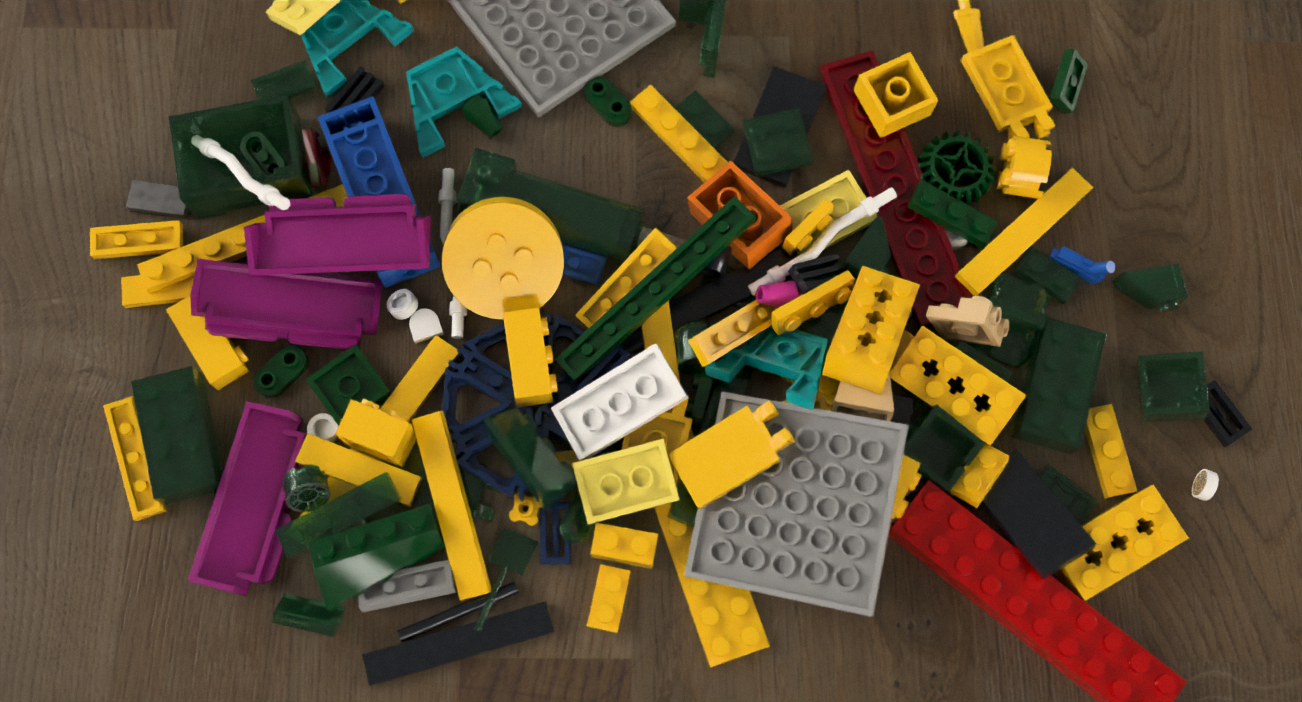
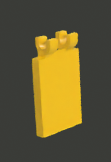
(1009, 88)
(670, 427)
(729, 453)

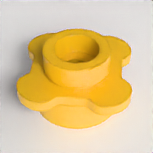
(529, 516)

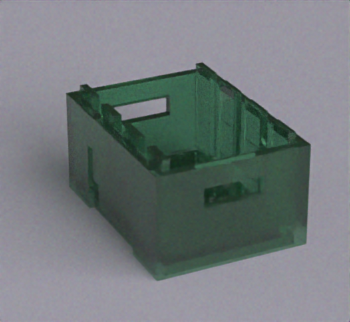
(205, 181)

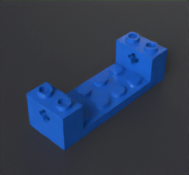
(369, 164)

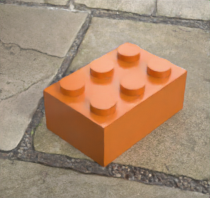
(771, 222)

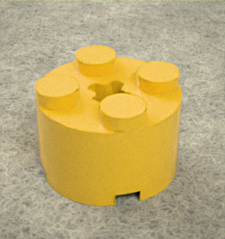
(1024, 166)

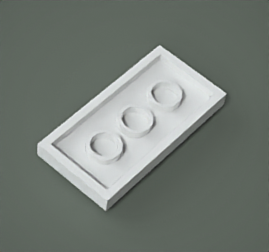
(619, 402)

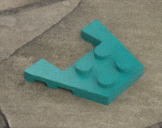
(340, 29)
(445, 86)
(791, 355)

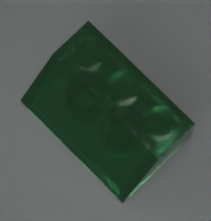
(530, 456)

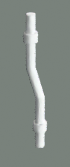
(265, 193)
(447, 199)
(867, 208)

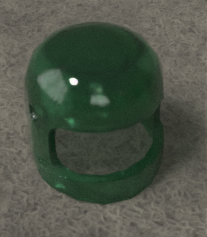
(685, 351)

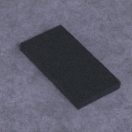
(783, 93)
(1035, 518)

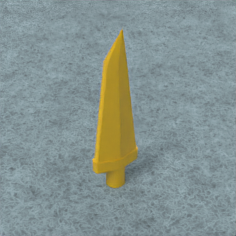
(969, 25)

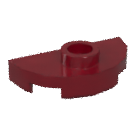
(316, 158)

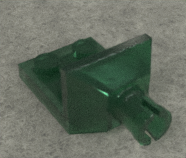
(711, 15)

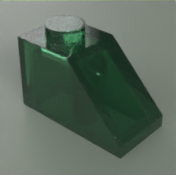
(870, 251)
(1154, 287)

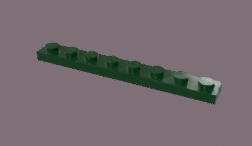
(655, 289)

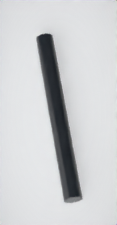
(455, 612)

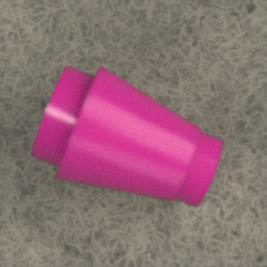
(777, 293)

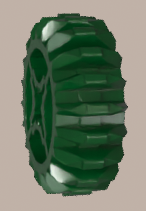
(978, 173)

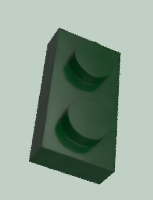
(1068, 81)

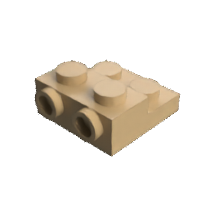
(972, 322)

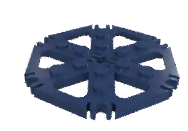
(497, 384)

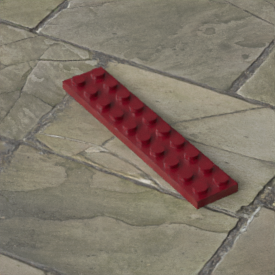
(916, 244)

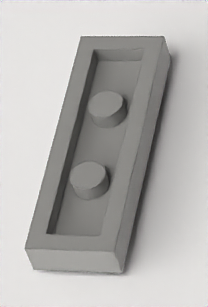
(409, 586)

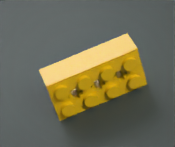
(870, 330)
(976, 380)
(1132, 550)

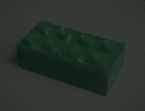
(1059, 386)
(177, 435)

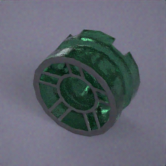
(306, 488)

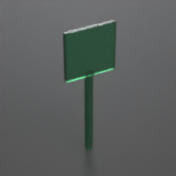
(511, 554)

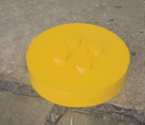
(502, 257)

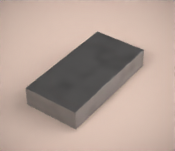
(156, 199)

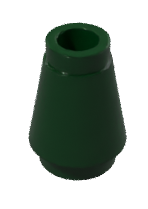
(482, 116)

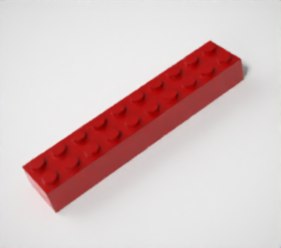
(1033, 609)

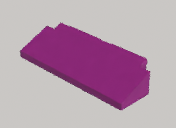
(324, 238)
(297, 307)
(250, 503)

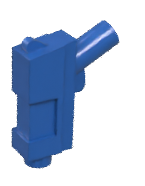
(1086, 269)

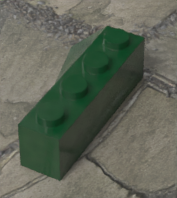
(373, 552)

